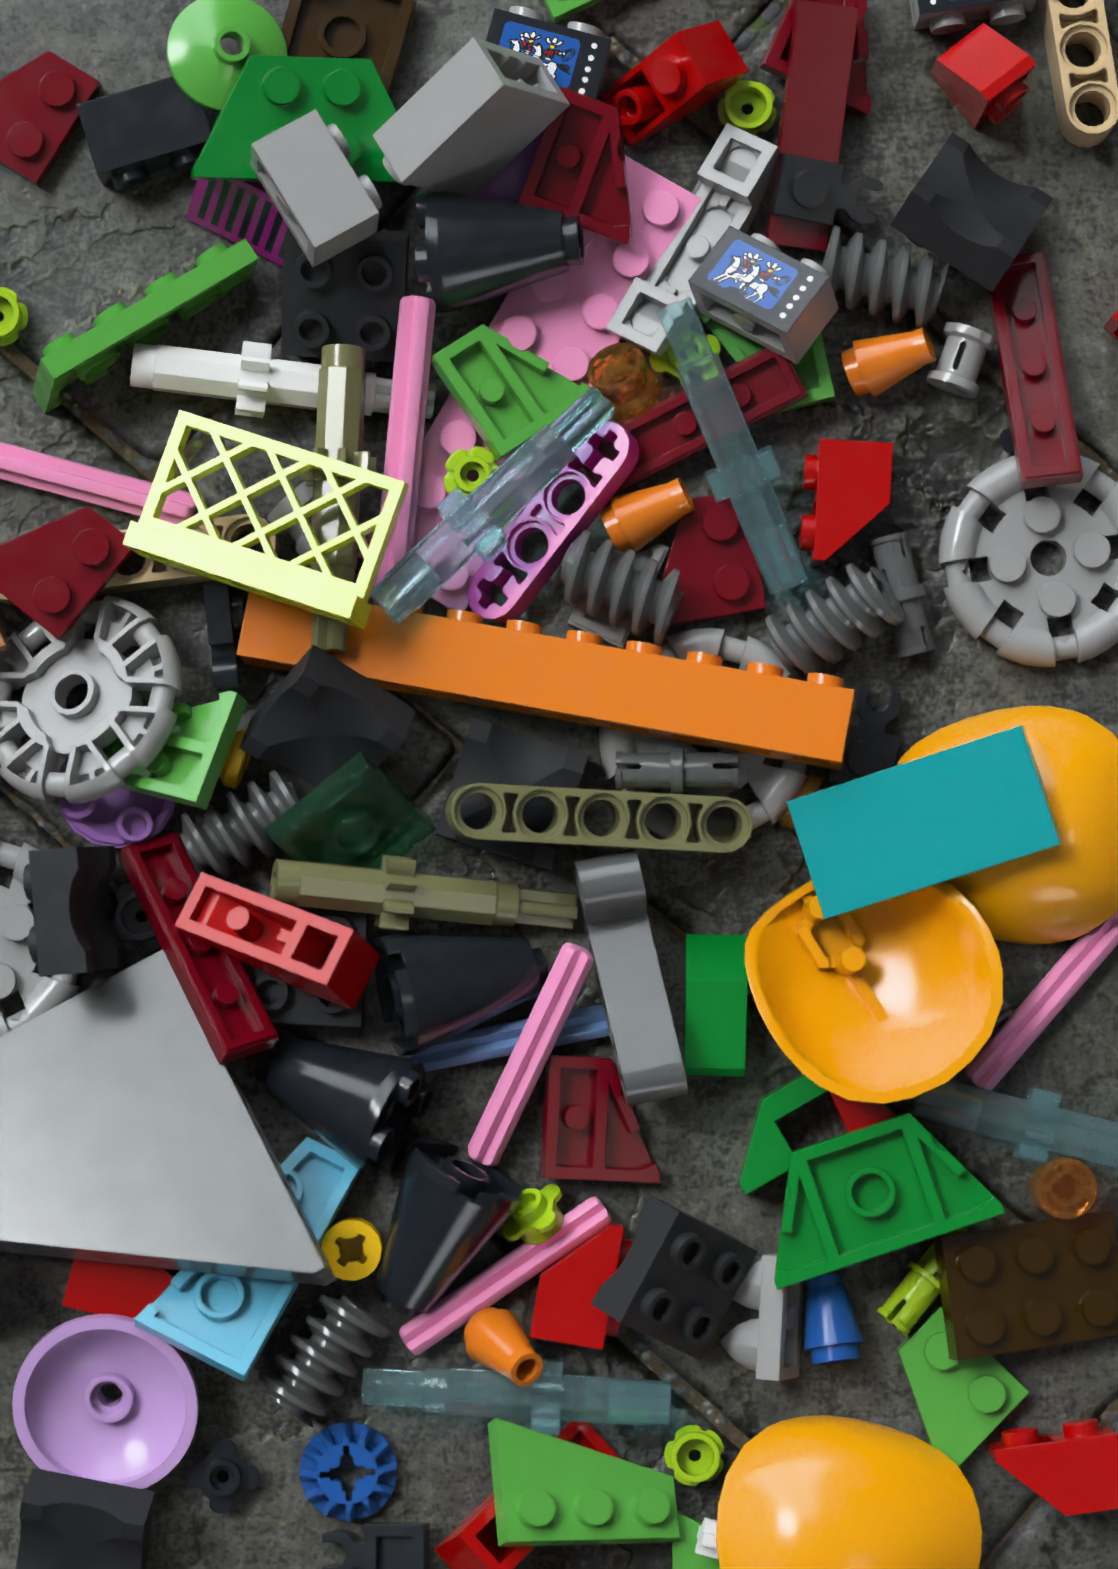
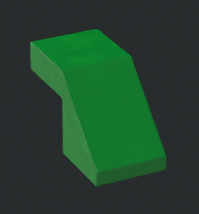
(715, 1005)
(766, 1149)

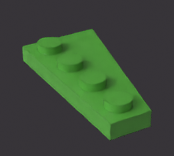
(94, 351)

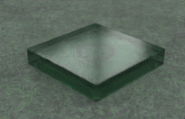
(352, 819)

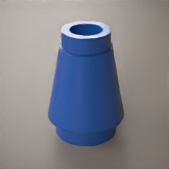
(830, 1322)

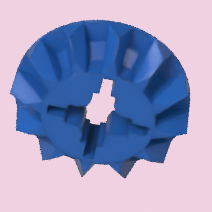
(326, 1452)

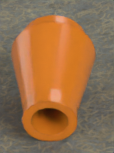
(885, 360)
(646, 513)
(500, 1344)

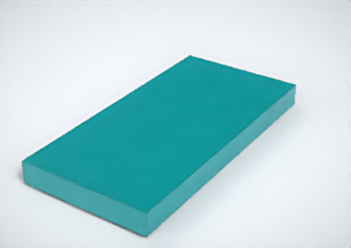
(924, 822)

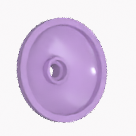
(82, 1433)

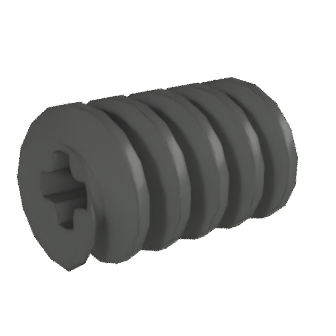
(883, 278)
(619, 586)
(834, 621)
(237, 829)
(322, 1356)

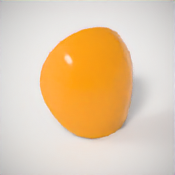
(1070, 885)
(879, 994)
(845, 1499)

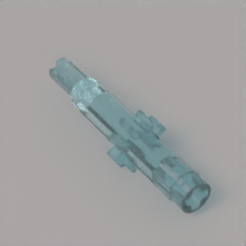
(741, 468)
(476, 521)
(1031, 1122)
(546, 1401)

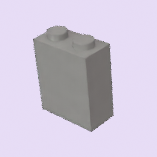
(470, 119)

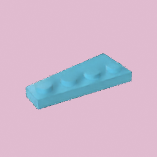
(232, 1317)

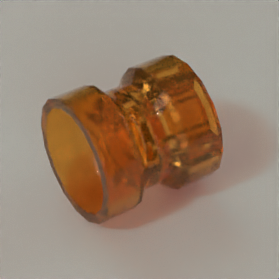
(1051, 1186)

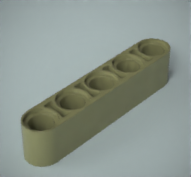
(628, 813)

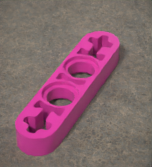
(561, 529)

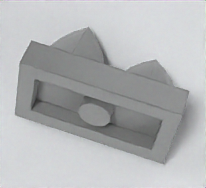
(774, 1339)

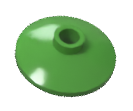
(195, 50)

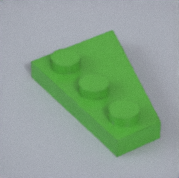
(574, 1495)

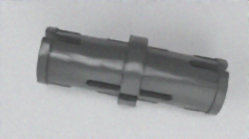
(897, 566)
(677, 770)

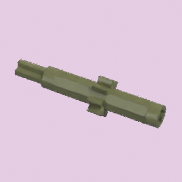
(340, 438)
(401, 894)

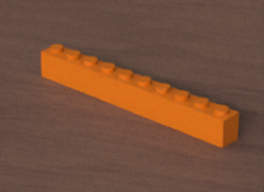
(575, 680)

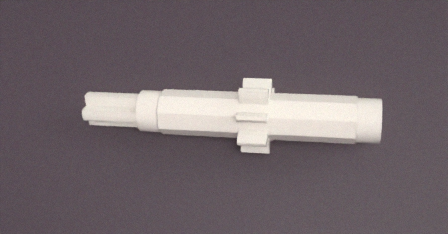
(247, 378)

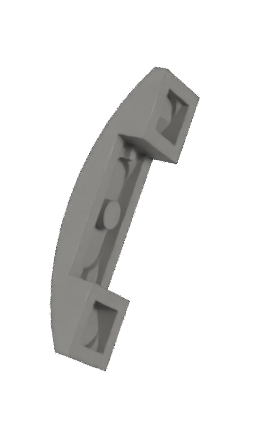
(730, 195)

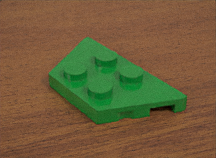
(284, 88)
(871, 1197)

